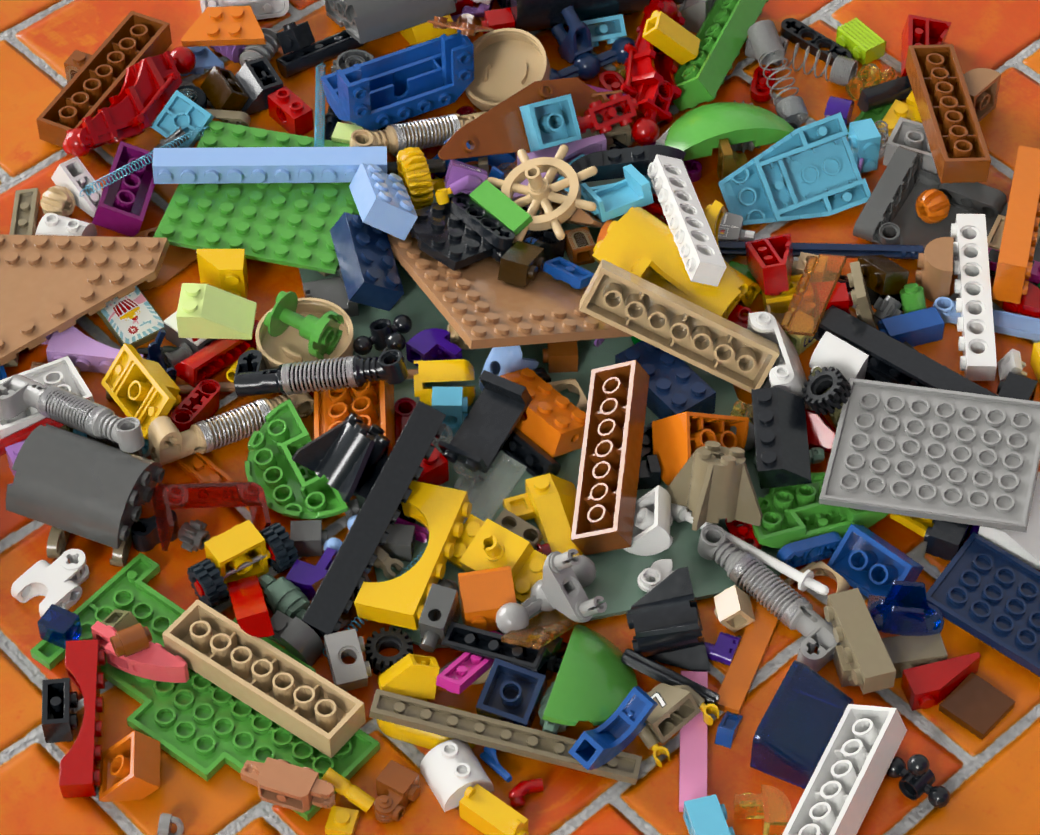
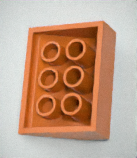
(371, 402)

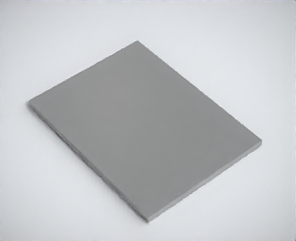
(935, 455)

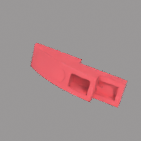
(150, 663)

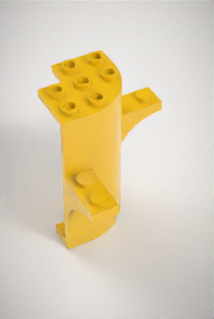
(648, 250)

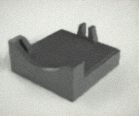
(331, 290)

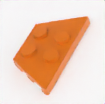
(225, 28)

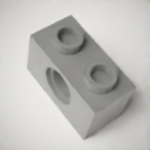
(347, 644)

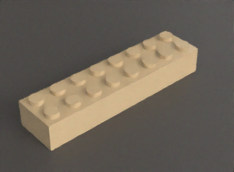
(679, 327)
(265, 678)

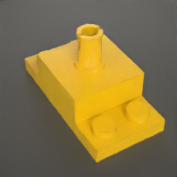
(140, 387)
(493, 546)

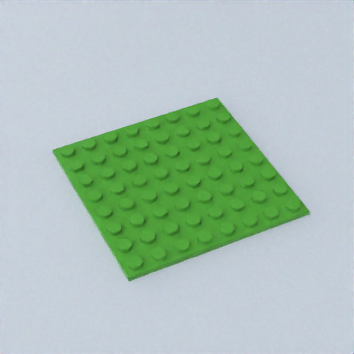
(269, 220)

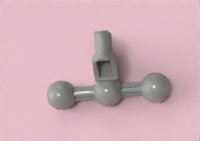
(559, 589)

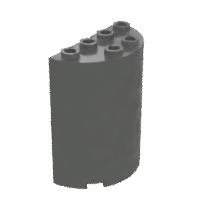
(378, 18)
(81, 485)

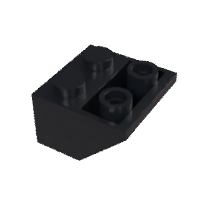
(258, 81)

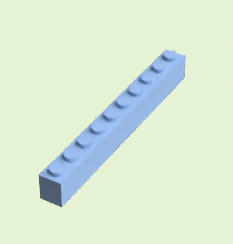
(263, 164)

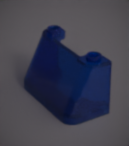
(798, 725)

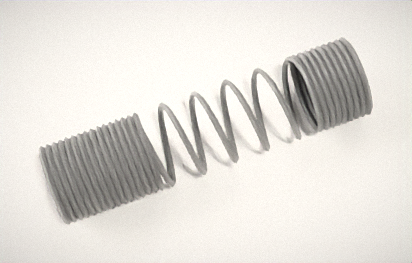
(769, 50)
(841, 72)

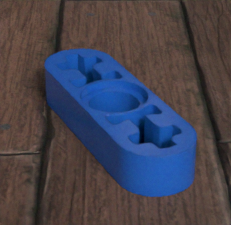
(809, 549)

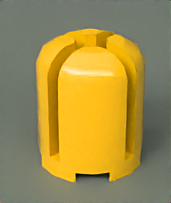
(443, 372)

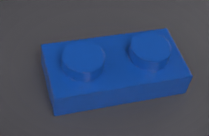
(568, 272)

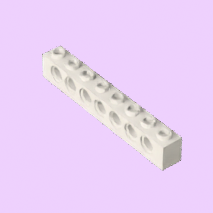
(686, 220)
(974, 298)

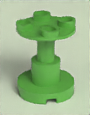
(321, 332)

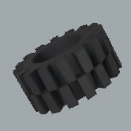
(833, 397)
(385, 640)

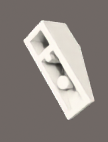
(75, 177)

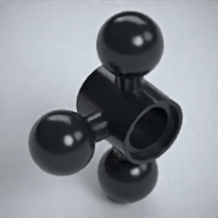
(384, 335)
(918, 780)

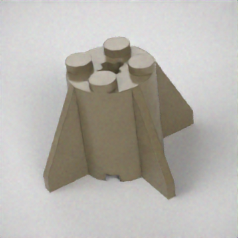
(716, 487)

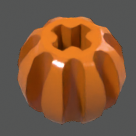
(932, 206)

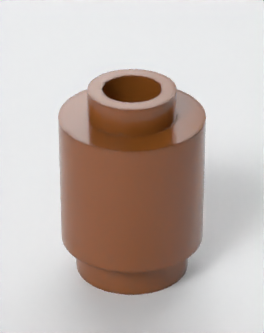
(131, 640)

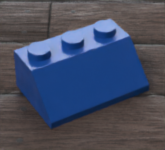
(871, 562)

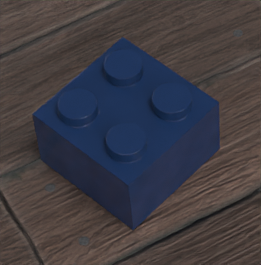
(511, 694)

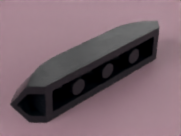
(611, 162)

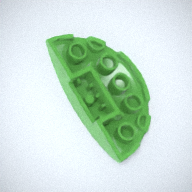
(704, 126)
(286, 484)
(796, 514)
(589, 680)

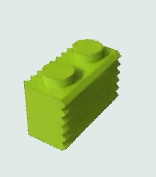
(860, 41)

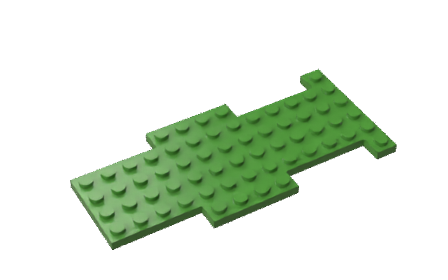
(197, 718)

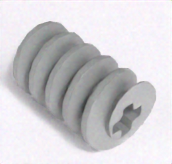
(269, 49)

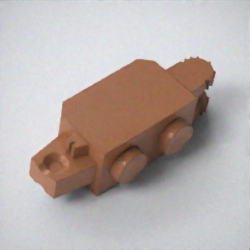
(288, 784)

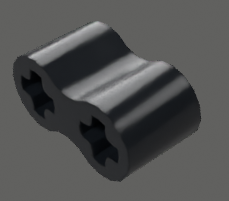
(146, 534)

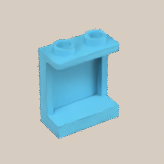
(621, 196)

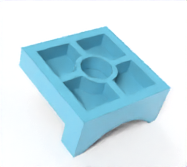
(182, 113)

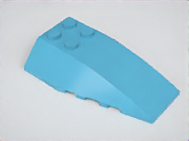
(798, 177)

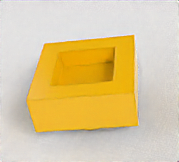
(520, 506)
(342, 821)

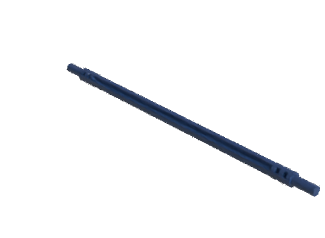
(848, 250)

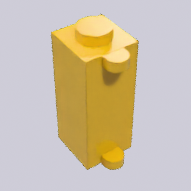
(671, 38)
(490, 813)

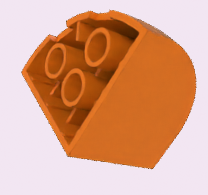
(681, 434)

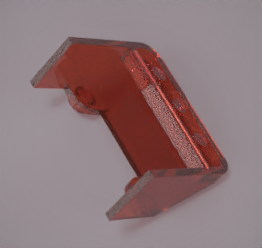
(207, 495)

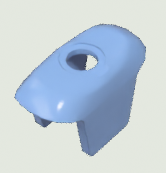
(506, 360)

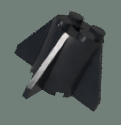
(348, 456)
(670, 624)

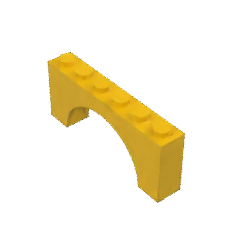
(403, 598)

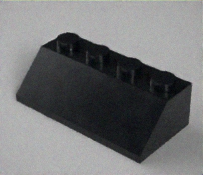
(780, 438)

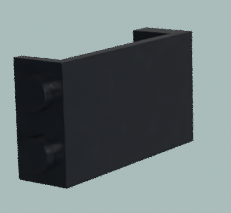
(487, 423)

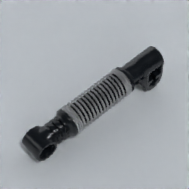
(255, 379)

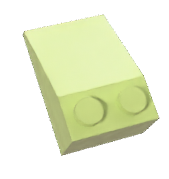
(214, 313)

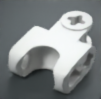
(55, 581)

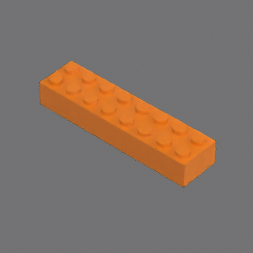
(1019, 229)

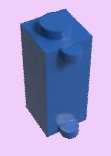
(914, 327)

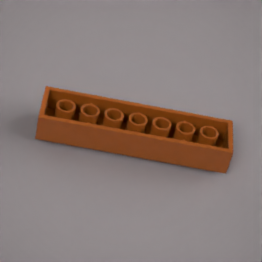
(103, 75)
(947, 114)
(610, 458)

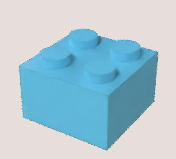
(550, 122)

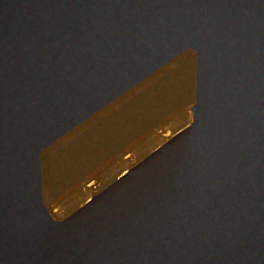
(813, 294)
(540, 630)

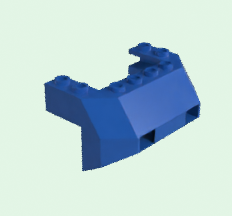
(402, 82)

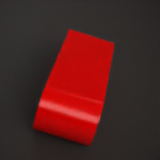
(198, 405)

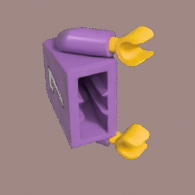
(458, 178)

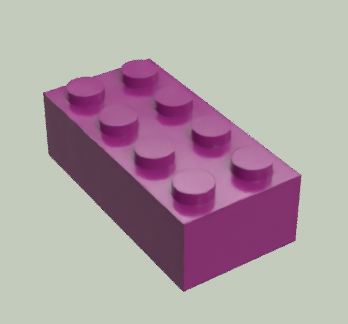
(127, 199)

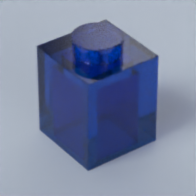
(59, 626)

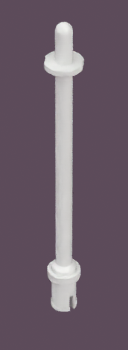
(805, 580)

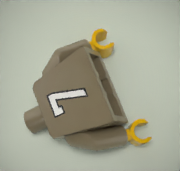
(674, 710)

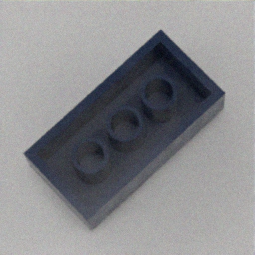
(366, 263)
(672, 382)

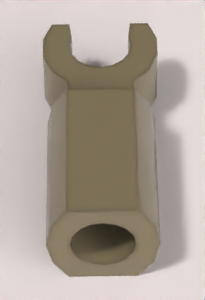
(385, 563)

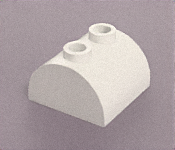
(64, 226)
(839, 354)
(652, 523)
(451, 770)

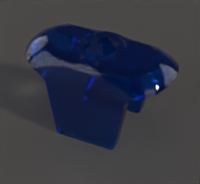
(906, 611)

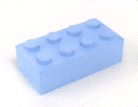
(383, 201)

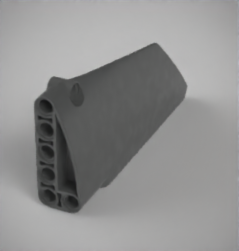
(891, 210)

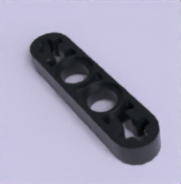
(796, 30)
(482, 222)

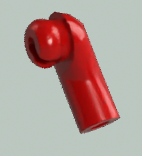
(523, 788)

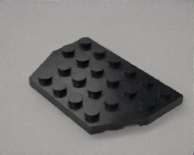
(449, 238)

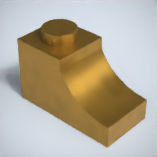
(728, 159)

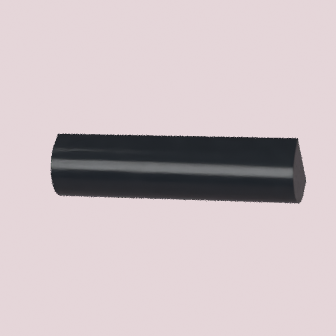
(316, 53)
(884, 94)
(529, 454)

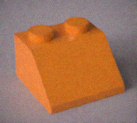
(483, 595)
(130, 769)

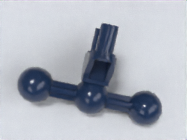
(577, 49)

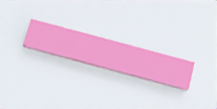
(693, 751)

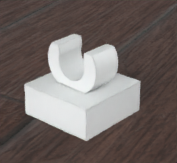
(1011, 363)

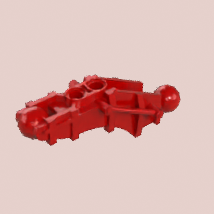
(651, 77)
(141, 99)

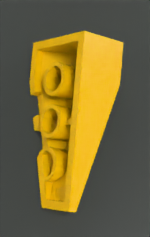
(554, 510)

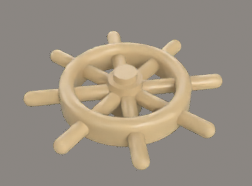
(542, 192)

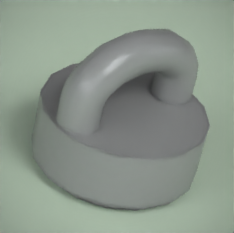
(165, 825)

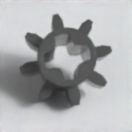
(887, 308)
(193, 535)

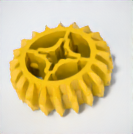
(416, 176)

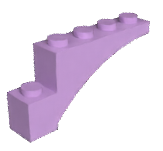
(576, 148)
(81, 350)

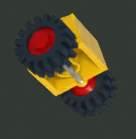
(238, 555)

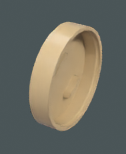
(504, 65)
(293, 348)

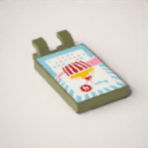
(132, 319)

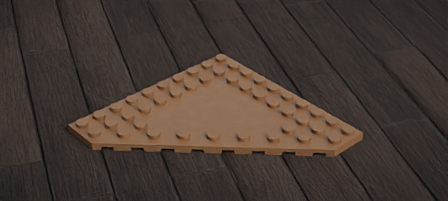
(61, 278)
(498, 312)

